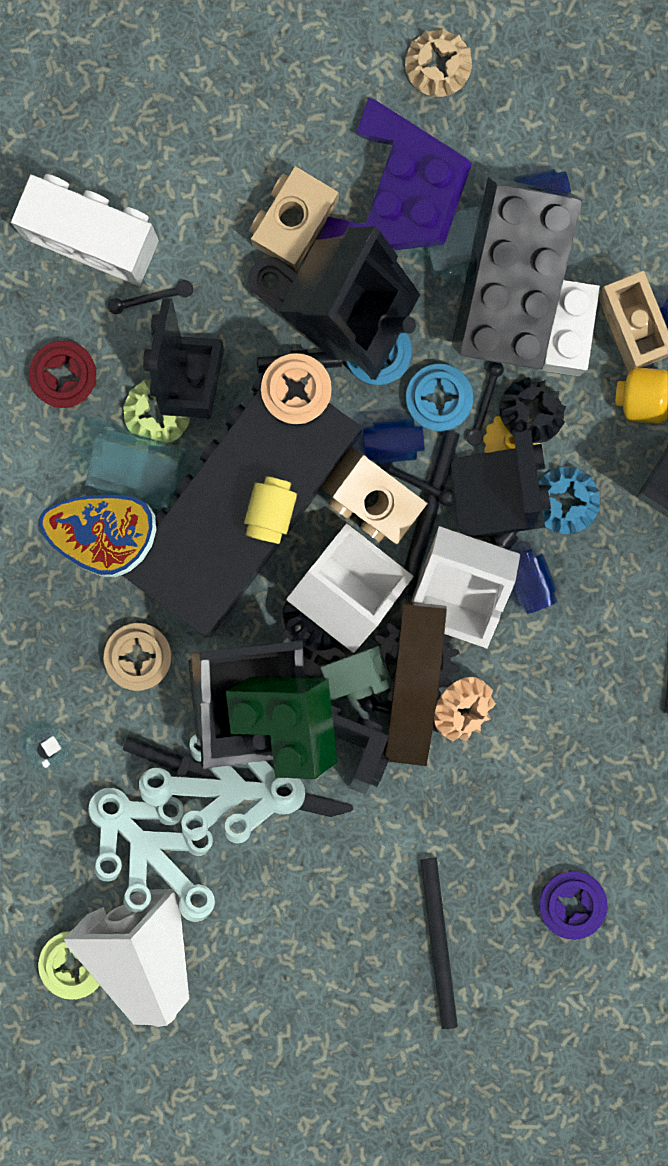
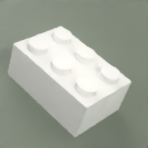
(85, 228)

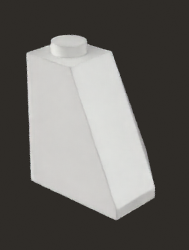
(137, 956)

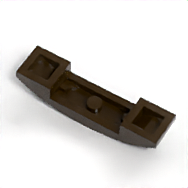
(416, 683)

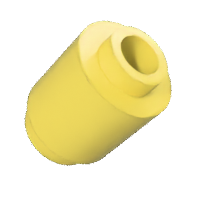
(270, 510)

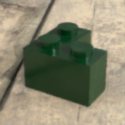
(295, 717)

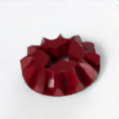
(54, 357)

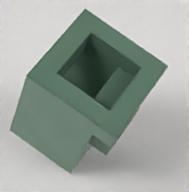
(356, 674)

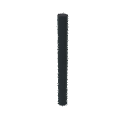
(428, 515)
(439, 943)

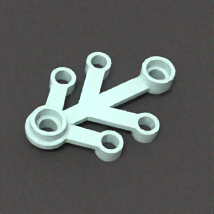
(229, 792)
(147, 847)

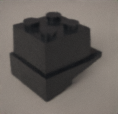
(352, 298)
(219, 671)

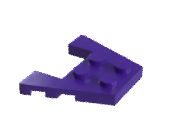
(417, 185)

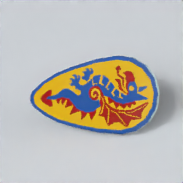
(101, 532)

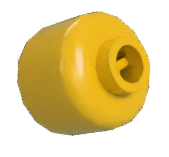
(644, 395)

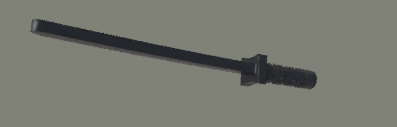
(187, 767)

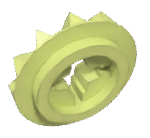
(136, 406)
(63, 982)

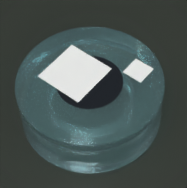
(47, 749)

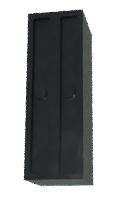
(200, 546)

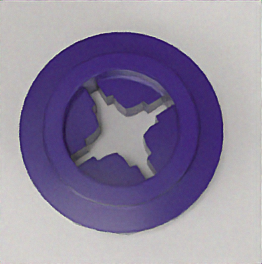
(578, 924)

